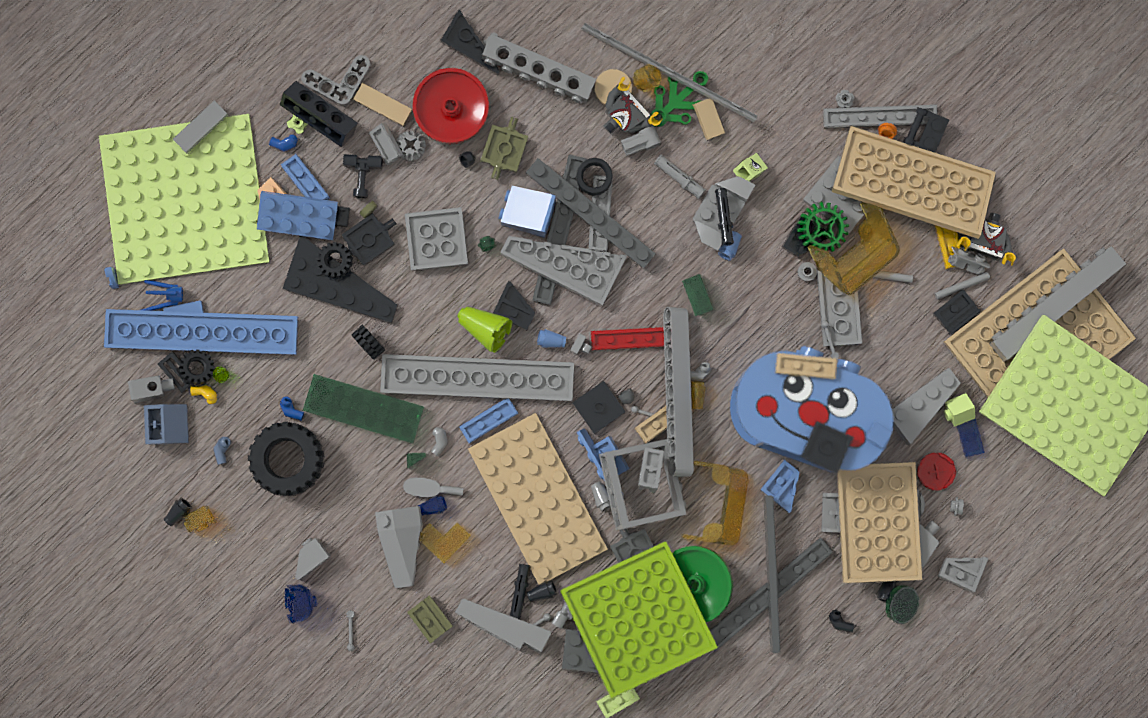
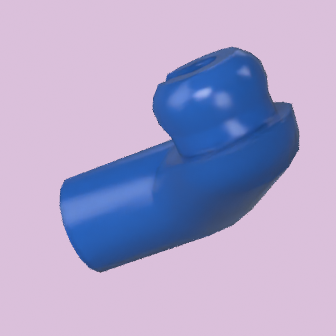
(285, 144)
(289, 410)

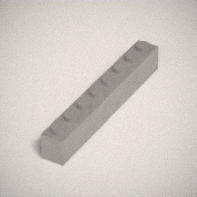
(1059, 301)

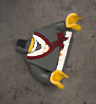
(627, 111)
(992, 243)

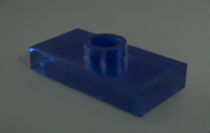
(970, 438)

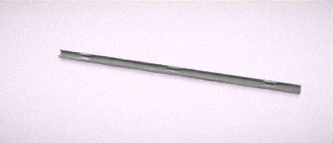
(669, 72)

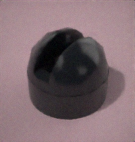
(467, 159)

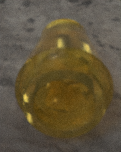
(697, 394)

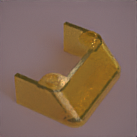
(863, 260)
(733, 506)

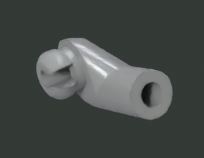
(441, 440)

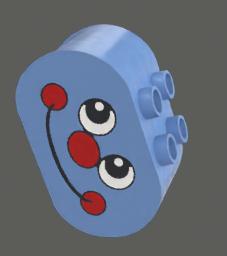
(782, 408)

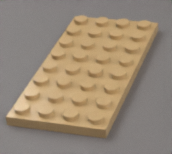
(914, 182)
(537, 499)

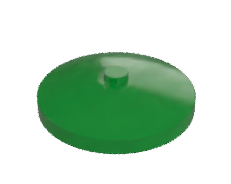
(706, 578)

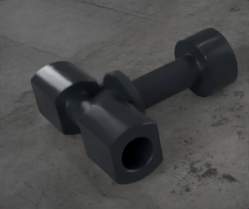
(362, 166)

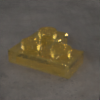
(446, 545)

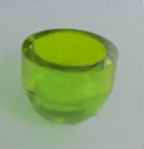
(221, 374)

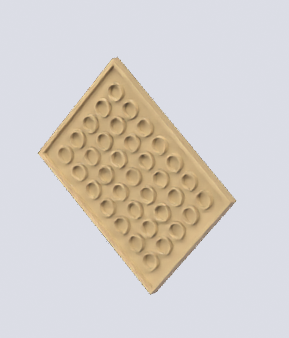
(1089, 320)

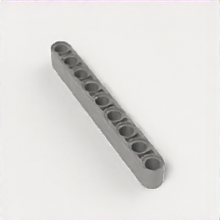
(678, 392)

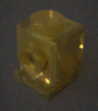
(199, 519)

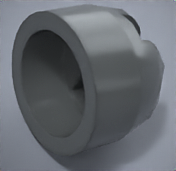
(627, 396)

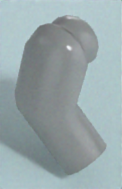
(701, 372)

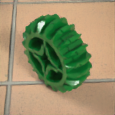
(836, 216)

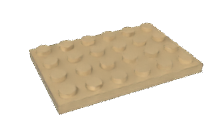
(879, 523)

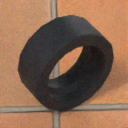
(594, 162)

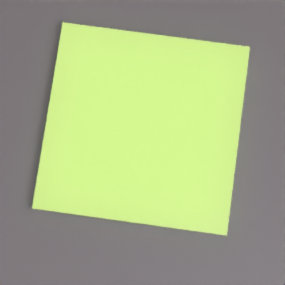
(182, 209)

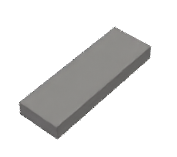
(200, 127)

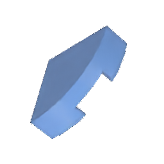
(111, 273)

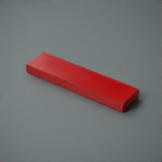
(627, 338)

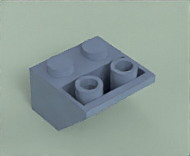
(166, 424)

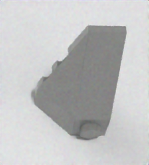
(399, 539)

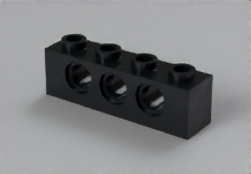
(318, 113)

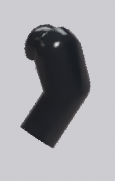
(838, 623)

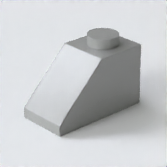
(310, 557)

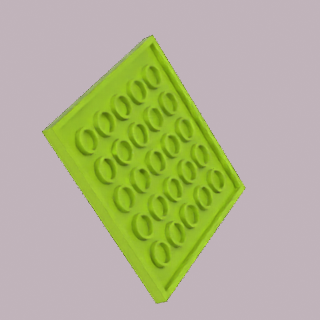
(638, 619)

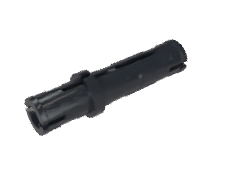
(725, 224)
(520, 590)

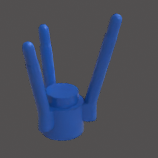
(174, 294)

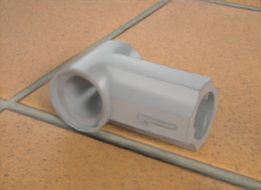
(645, 139)

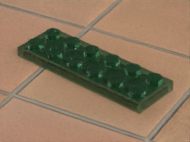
(363, 408)

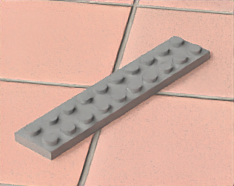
(477, 377)

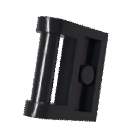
(932, 132)

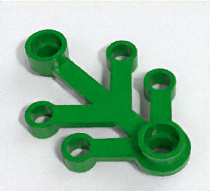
(676, 101)

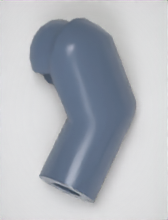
(220, 449)

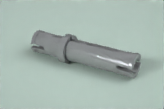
(684, 180)

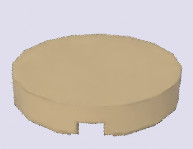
(607, 81)

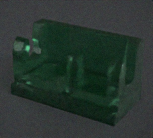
(698, 295)

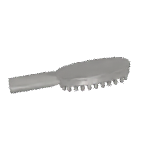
(428, 488)

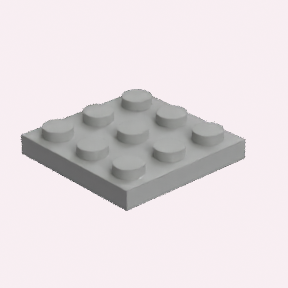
(823, 193)
(436, 239)

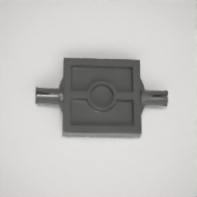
(631, 544)

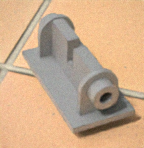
(976, 263)

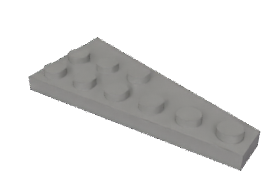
(574, 268)

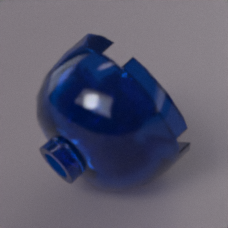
(299, 603)

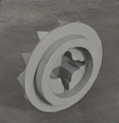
(420, 145)

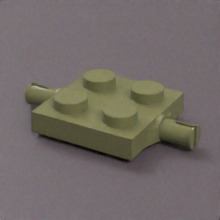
(504, 148)

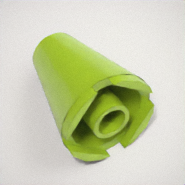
(485, 327)

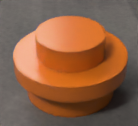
(887, 130)

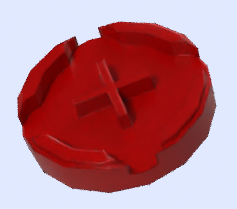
(936, 471)

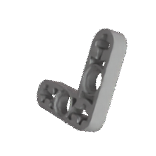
(343, 87)

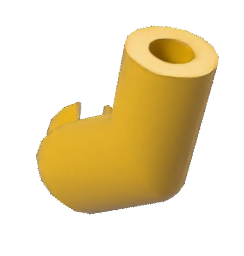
(206, 391)

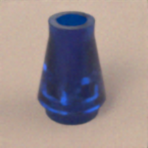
(435, 505)

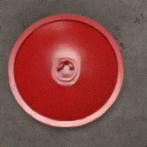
(450, 105)

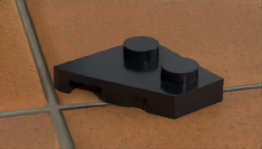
(794, 244)
(514, 307)

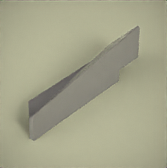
(504, 627)

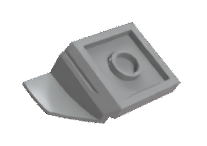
(707, 217)

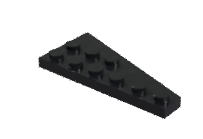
(345, 292)

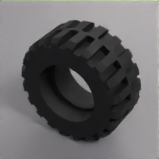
(260, 454)

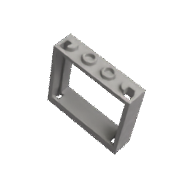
(615, 493)

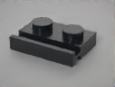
(956, 312)

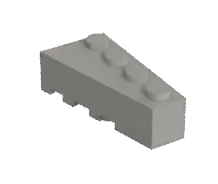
(920, 407)

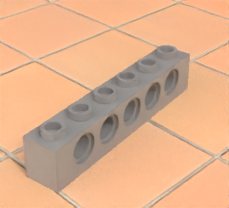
(496, 44)

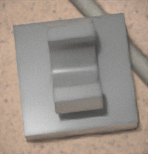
(580, 345)

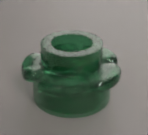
(486, 243)

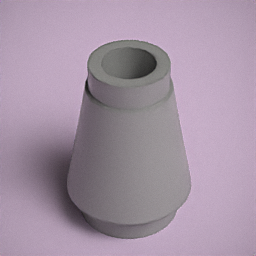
(601, 496)

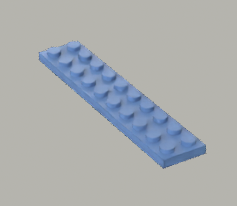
(201, 331)

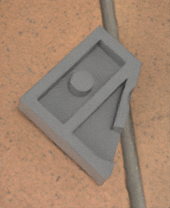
(963, 572)

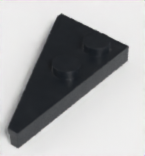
(462, 39)

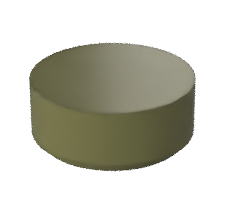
(368, 209)

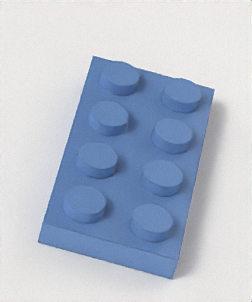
(297, 215)

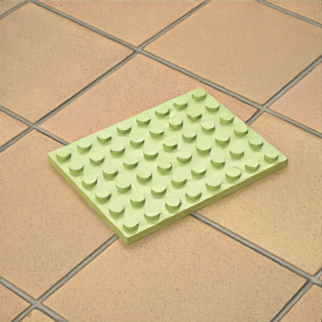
(1071, 405)

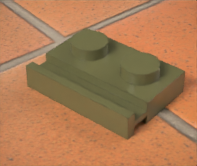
(430, 619)

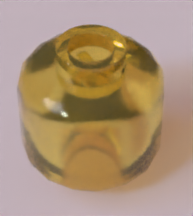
(647, 78)

